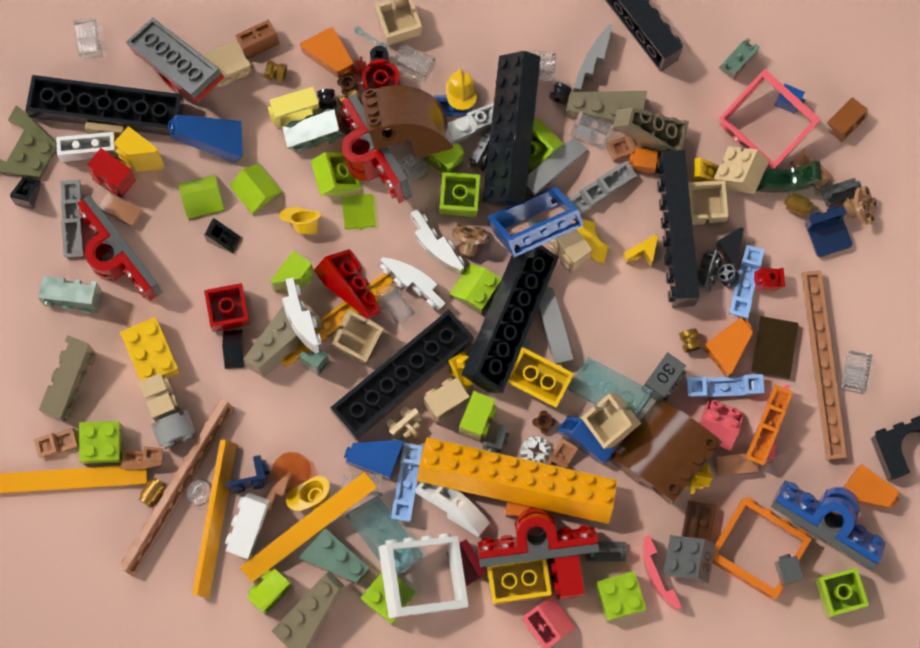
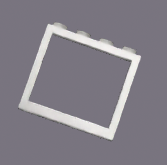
(391, 583)

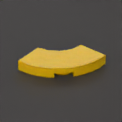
(589, 234)

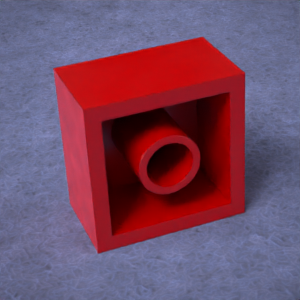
(111, 172)
(227, 307)
(567, 577)

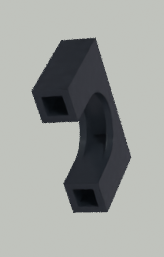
(889, 448)

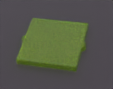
(358, 211)

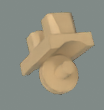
(407, 425)

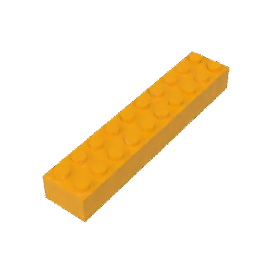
(517, 480)

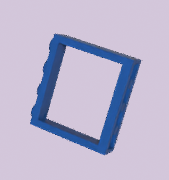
(541, 232)

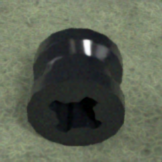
(378, 50)
(560, 93)
(326, 98)
(724, 273)

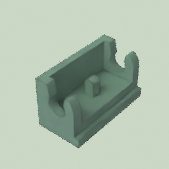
(739, 58)
(315, 362)

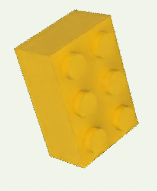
(149, 350)
(518, 581)

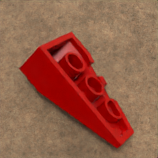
(343, 276)

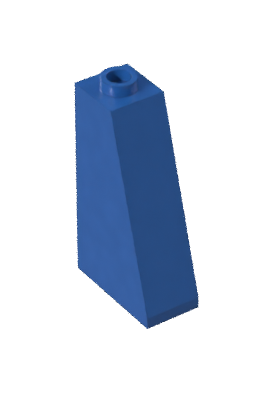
(210, 135)

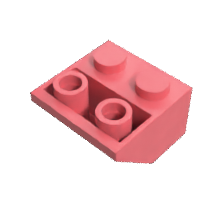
(722, 422)
(548, 623)

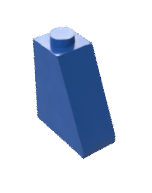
(579, 433)
(375, 456)

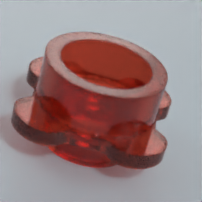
(359, 66)

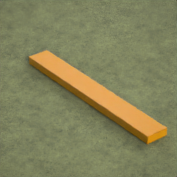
(333, 319)
(71, 479)
(214, 519)
(308, 526)

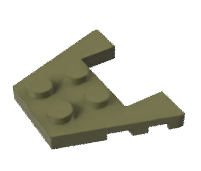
(32, 150)

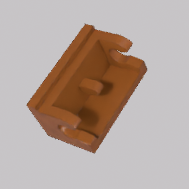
(257, 39)
(847, 119)

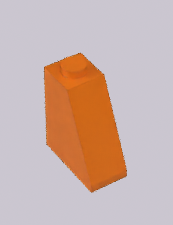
(328, 52)
(729, 345)
(871, 489)

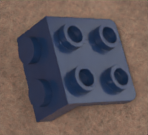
(828, 231)
(256, 482)

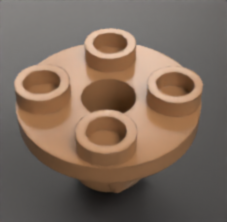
(861, 206)
(470, 239)

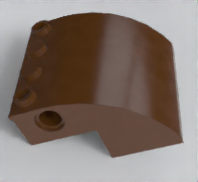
(410, 116)
(665, 450)

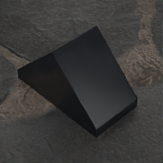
(26, 192)
(221, 236)
(730, 245)
(233, 349)

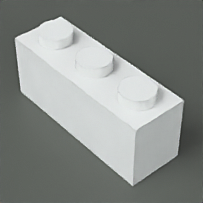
(85, 146)
(247, 525)

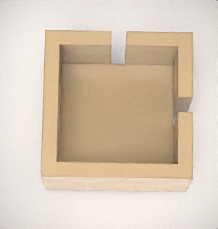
(399, 23)
(742, 169)
(708, 202)
(572, 250)
(356, 338)
(449, 396)
(160, 401)
(611, 423)

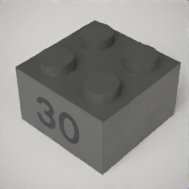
(667, 373)
(689, 558)

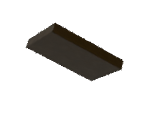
(774, 347)

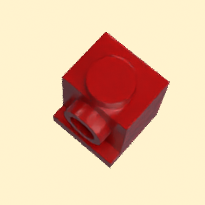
(769, 279)

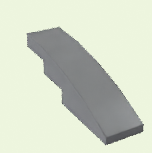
(594, 56)
(555, 165)
(603, 187)
(71, 220)
(554, 328)

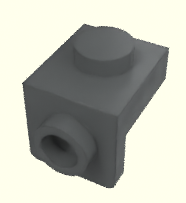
(502, 438)

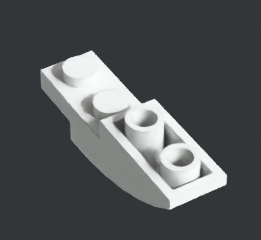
(471, 124)
(440, 249)
(406, 275)
(300, 319)
(457, 506)

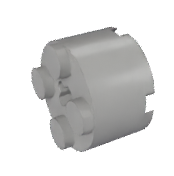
(174, 429)

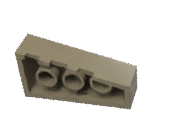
(604, 104)
(67, 379)
(304, 621)

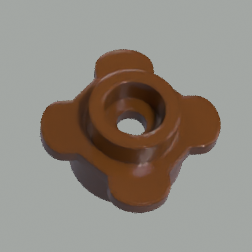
(347, 79)
(544, 416)

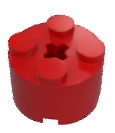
(378, 70)

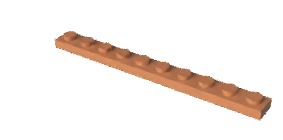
(823, 365)
(176, 488)

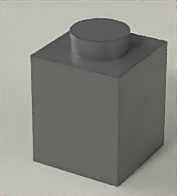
(788, 569)

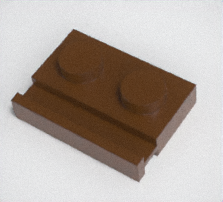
(698, 520)

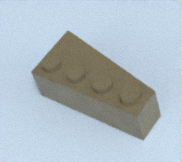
(651, 129)
(274, 344)

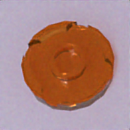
(293, 463)

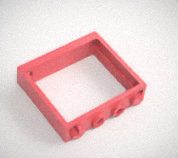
(740, 138)

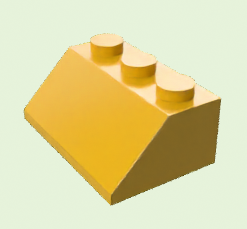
(137, 152)
(540, 377)

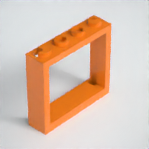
(740, 573)

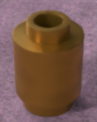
(798, 204)
(152, 492)

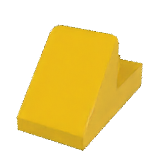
(704, 170)
(645, 248)

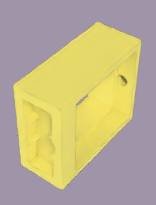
(293, 107)

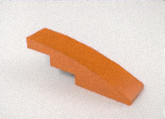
(769, 424)

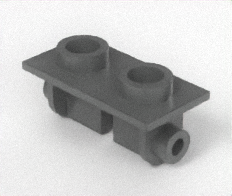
(479, 157)
(840, 191)
(712, 262)
(609, 552)

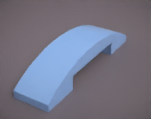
(744, 290)
(725, 386)
(406, 482)

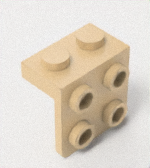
(230, 62)

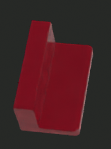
(470, 563)

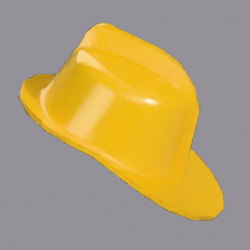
(461, 90)
(301, 219)
(308, 494)

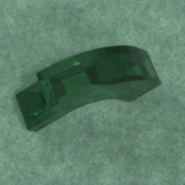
(790, 179)

